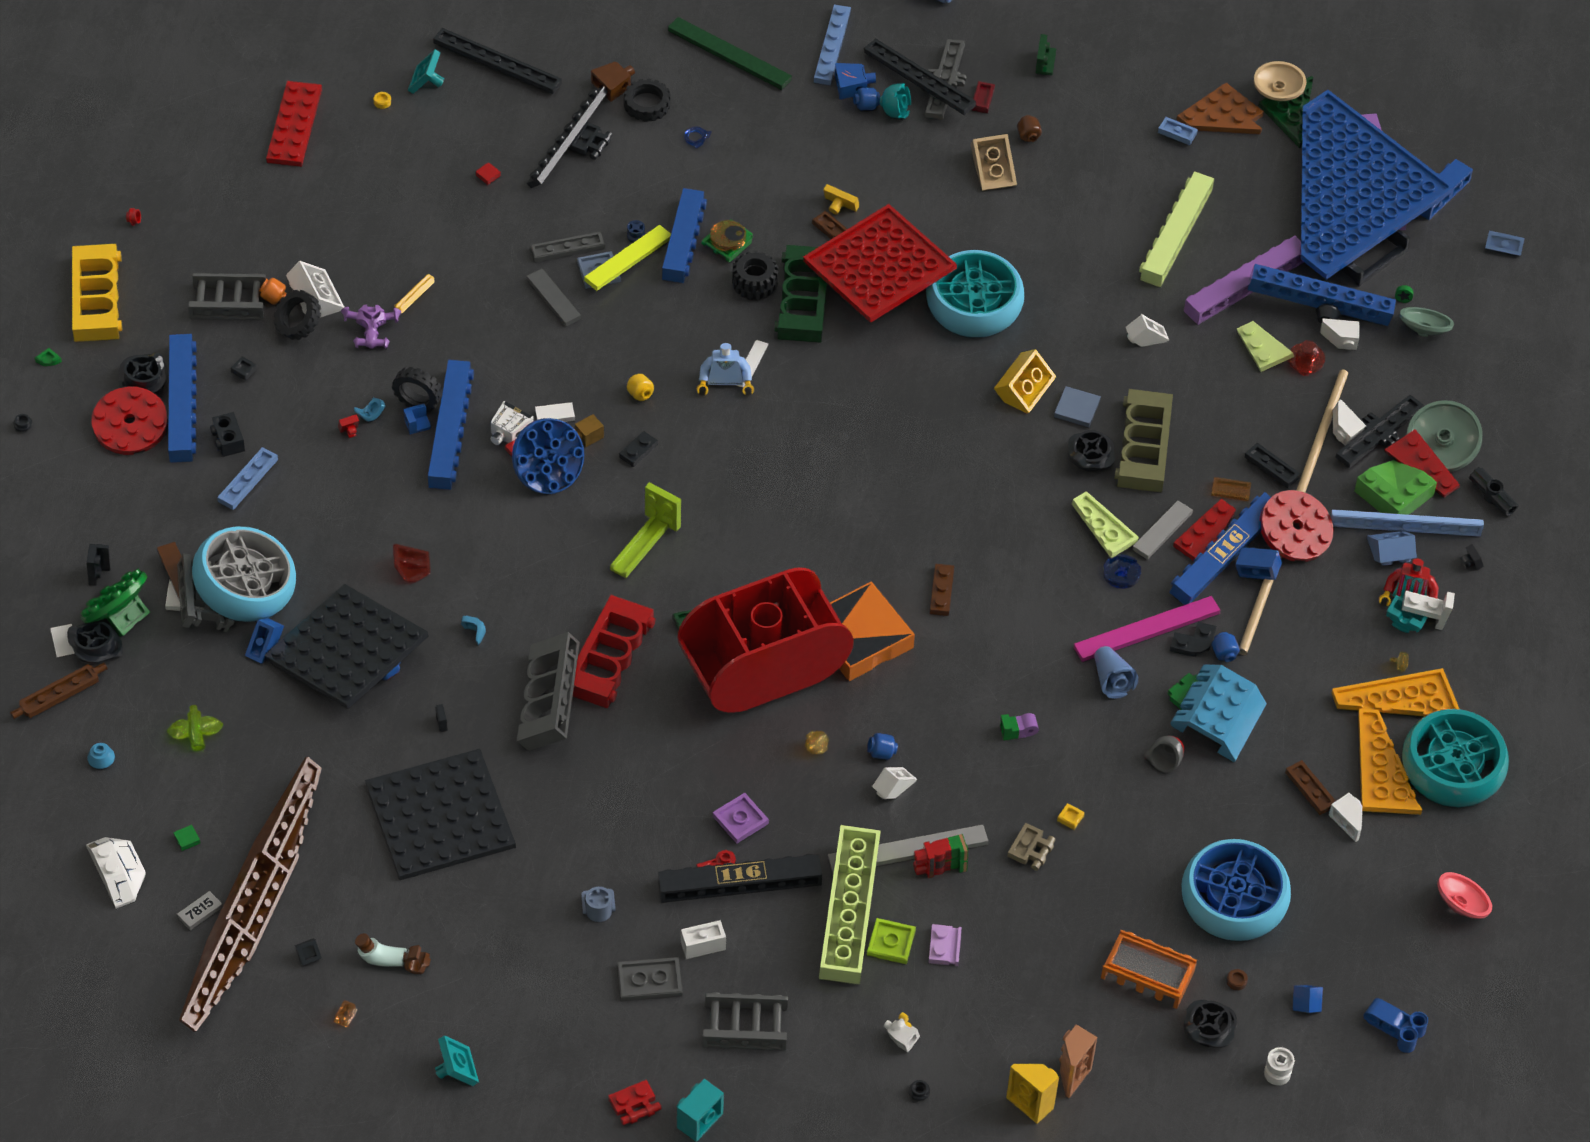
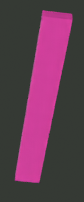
(1148, 627)

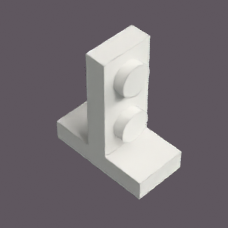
(1429, 606)

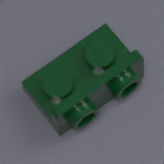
(1045, 57)

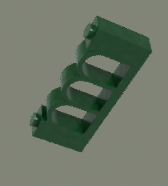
(800, 326)

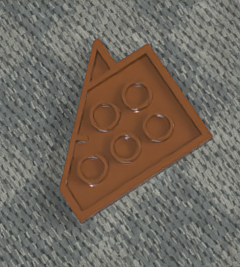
(1223, 112)

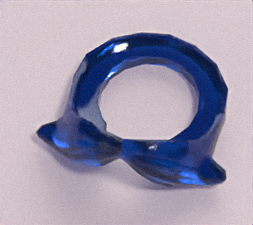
(706, 134)

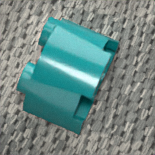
(1402, 619)

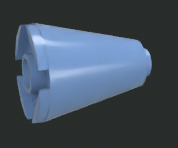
(1114, 673)

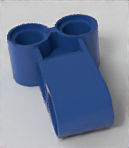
(1397, 1023)

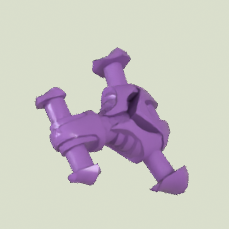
(371, 319)

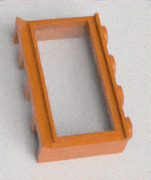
(1150, 966)

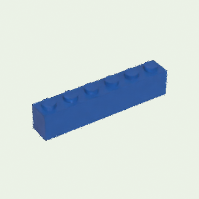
(683, 235)

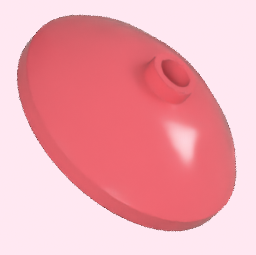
(1464, 896)

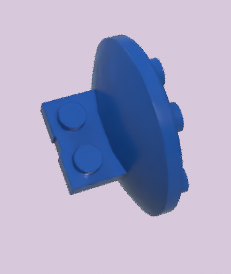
(548, 455)

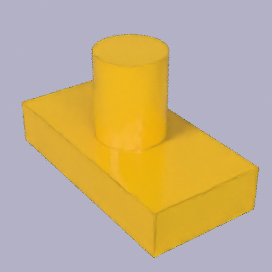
(840, 199)

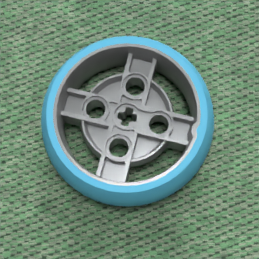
(244, 574)

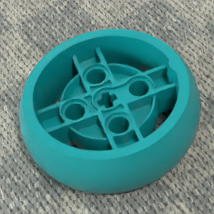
(1459, 746)

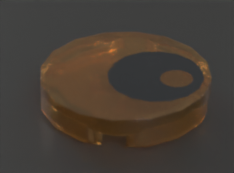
(728, 235)

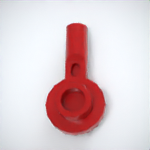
(721, 858)

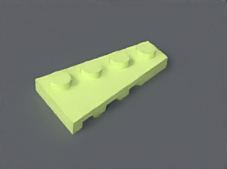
(1108, 529)

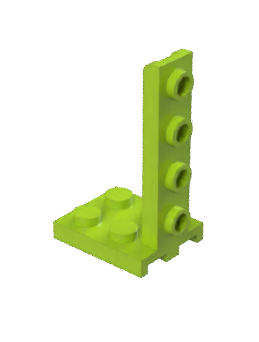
(664, 513)

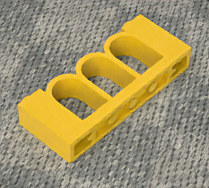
(95, 326)

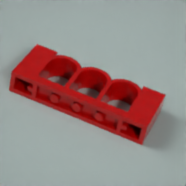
(621, 613)

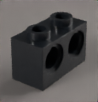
(228, 434)

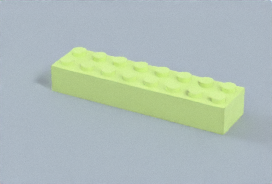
(849, 905)

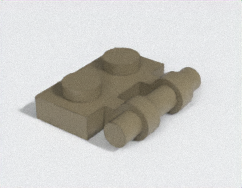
(1026, 842)

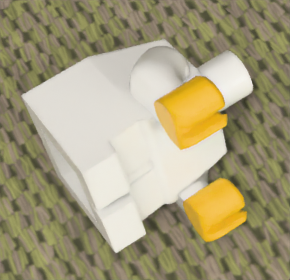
(902, 1032)

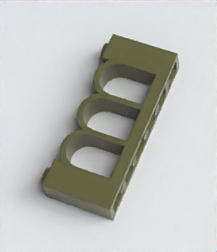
(1140, 475)

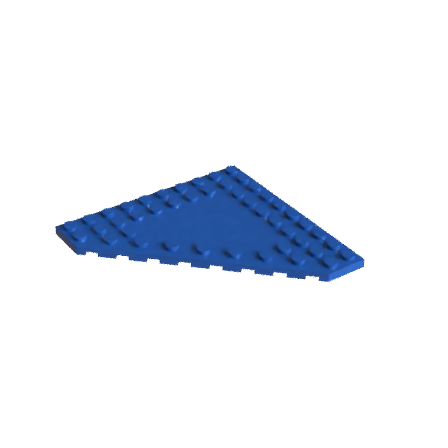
(1355, 185)

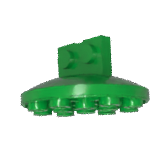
(119, 603)

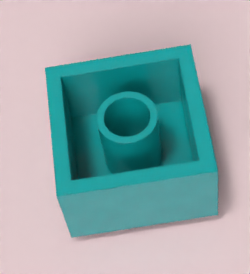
(699, 1109)

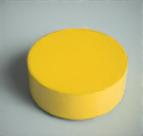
(382, 100)

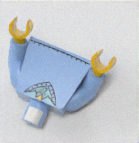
(725, 368)

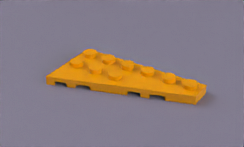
(1406, 694)

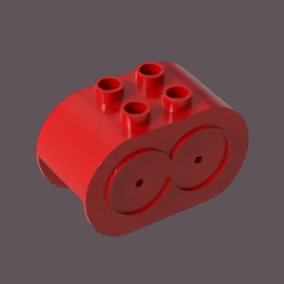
(762, 650)

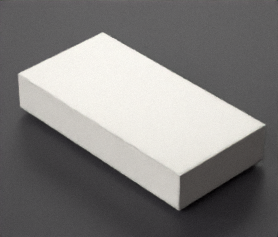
(557, 411)

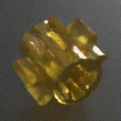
(816, 742)

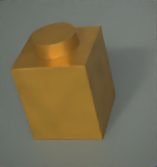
(590, 430)

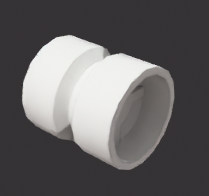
(1279, 1066)

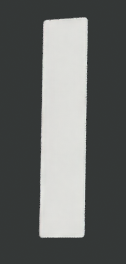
(755, 356)

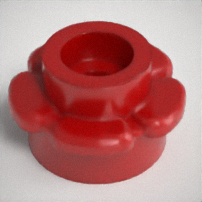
(133, 216)

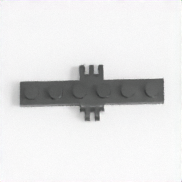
(949, 73)

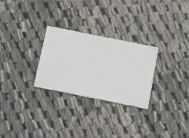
(60, 640)

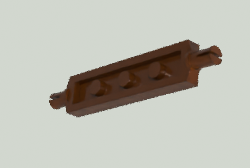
(59, 691)

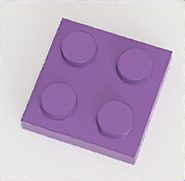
(740, 818)

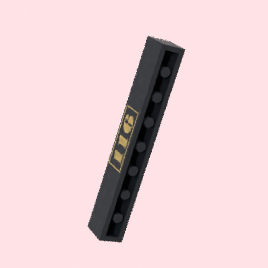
(739, 878)

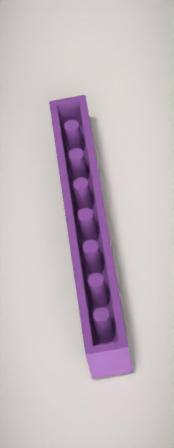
(1234, 286)

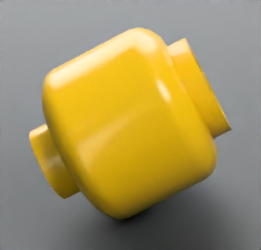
(640, 387)

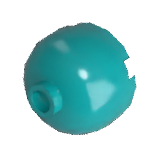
(896, 101)

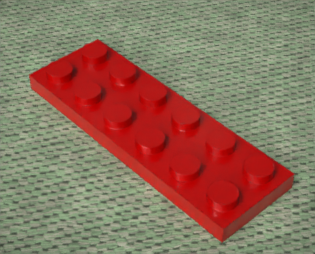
(294, 123)

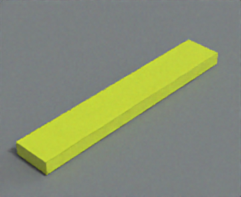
(627, 258)

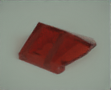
(411, 563)

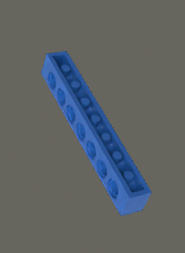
(1318, 292)

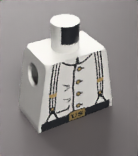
(508, 423)

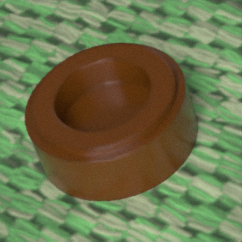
(1237, 979)

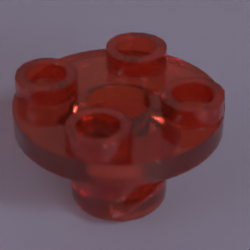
(1307, 357)

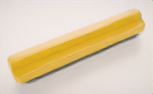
(415, 293)

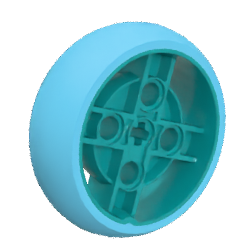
(973, 297)

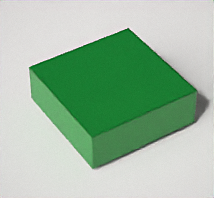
(187, 837)

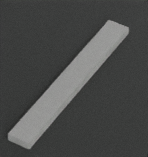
(904, 849)

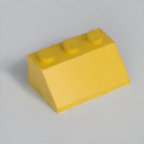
(1025, 381)
(1032, 1089)

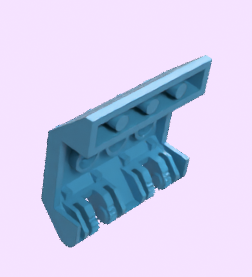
(1221, 708)

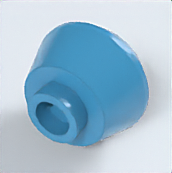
(100, 756)

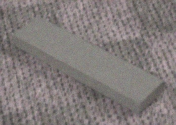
(1162, 530)

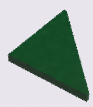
(1288, 114)

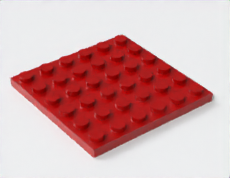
(879, 263)

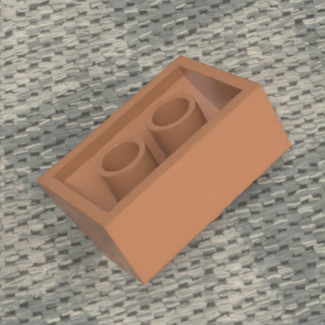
(1076, 1058)

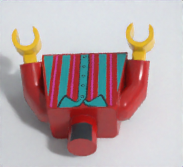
(1410, 578)

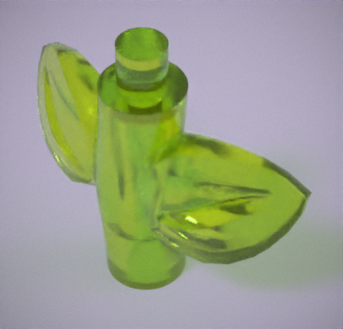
(194, 728)

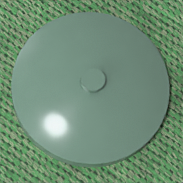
(1449, 431)

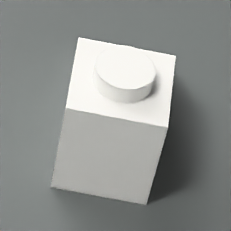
(1146, 332)
(1341, 333)
(1345, 423)
(893, 782)
(1348, 815)

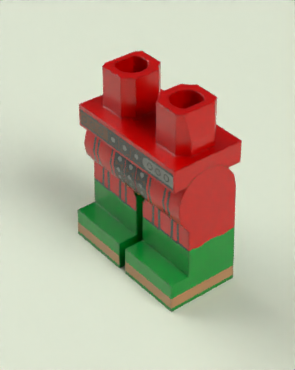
(941, 856)

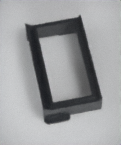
(1355, 272)

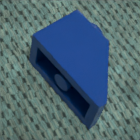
(263, 639)

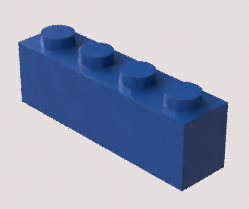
(1456, 174)

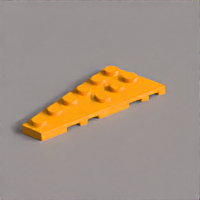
(1381, 770)

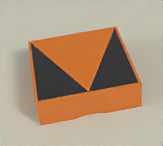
(875, 627)

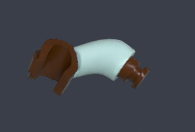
(383, 955)

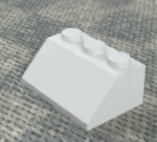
(317, 283)

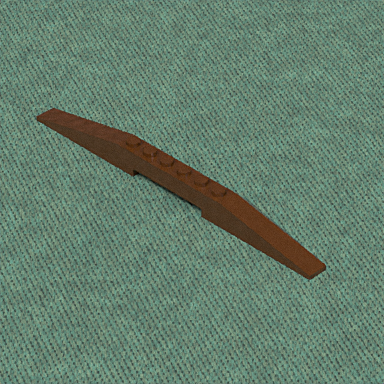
(252, 897)

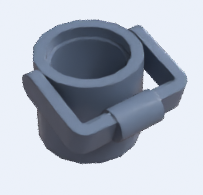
(599, 903)

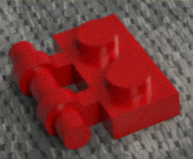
(632, 1098)

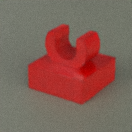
(349, 424)

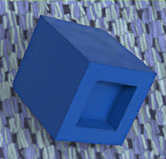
(416, 419)
(1307, 998)

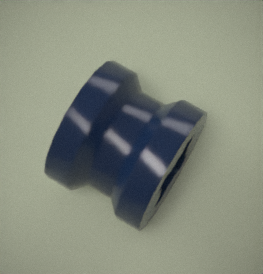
(635, 230)

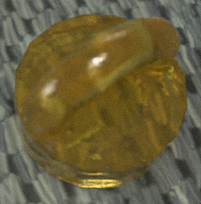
(1402, 661)

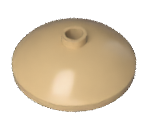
(1280, 81)

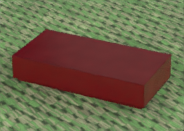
(983, 96)

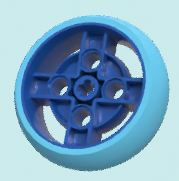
(1236, 889)

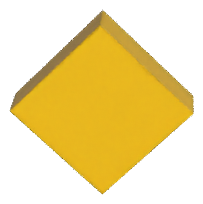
(1070, 816)

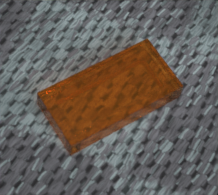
(1231, 489)

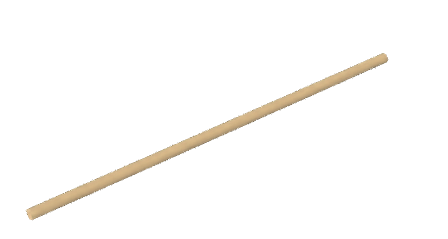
(1302, 486)

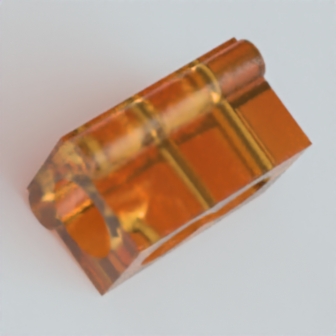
(351, 1011)

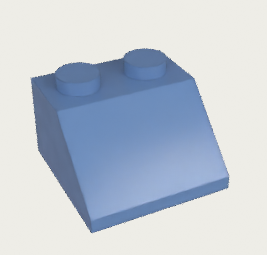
(1392, 547)

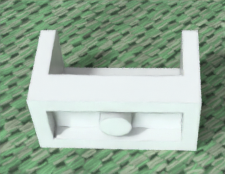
(703, 939)

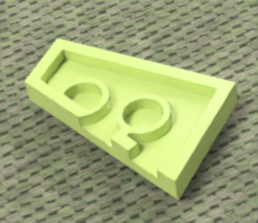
(1263, 347)

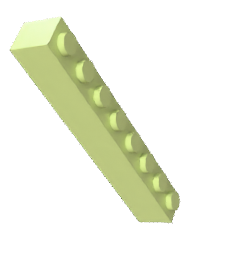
(1177, 229)

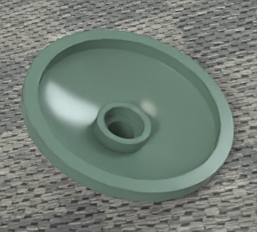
(1426, 321)

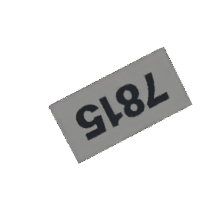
(199, 910)

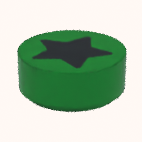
(1404, 294)

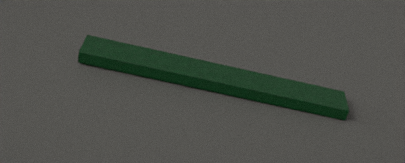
(730, 53)

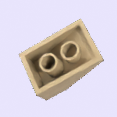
(993, 162)

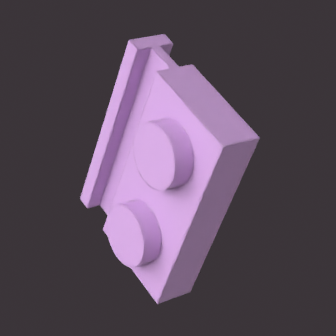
(944, 945)

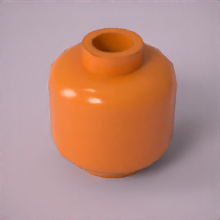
(272, 290)

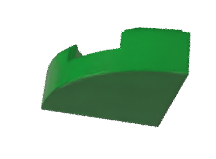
(48, 358)

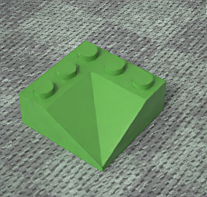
(1395, 487)

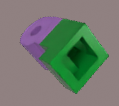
(1018, 726)

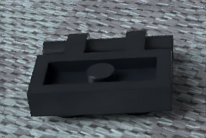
(585, 140)

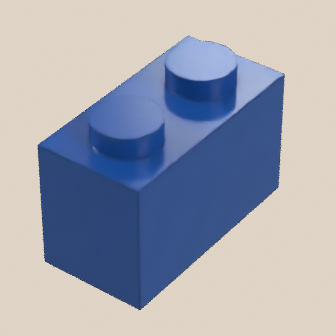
(1258, 563)

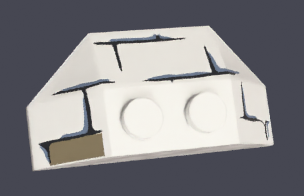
(118, 868)

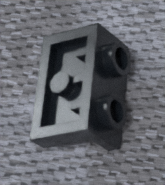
(97, 561)

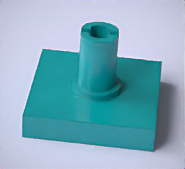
(425, 72)
(457, 1061)

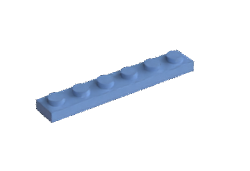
(832, 44)

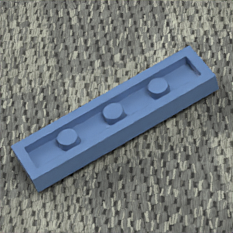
(247, 478)

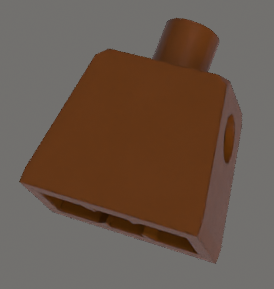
(613, 78)

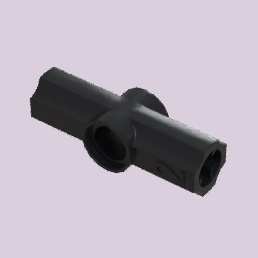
(1493, 491)

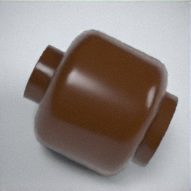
(1029, 128)

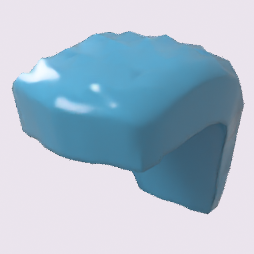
(372, 410)
(474, 624)

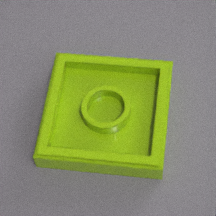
(891, 941)

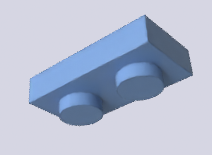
(1177, 130)
(1504, 243)

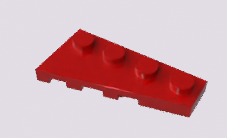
(1415, 452)
(1205, 530)

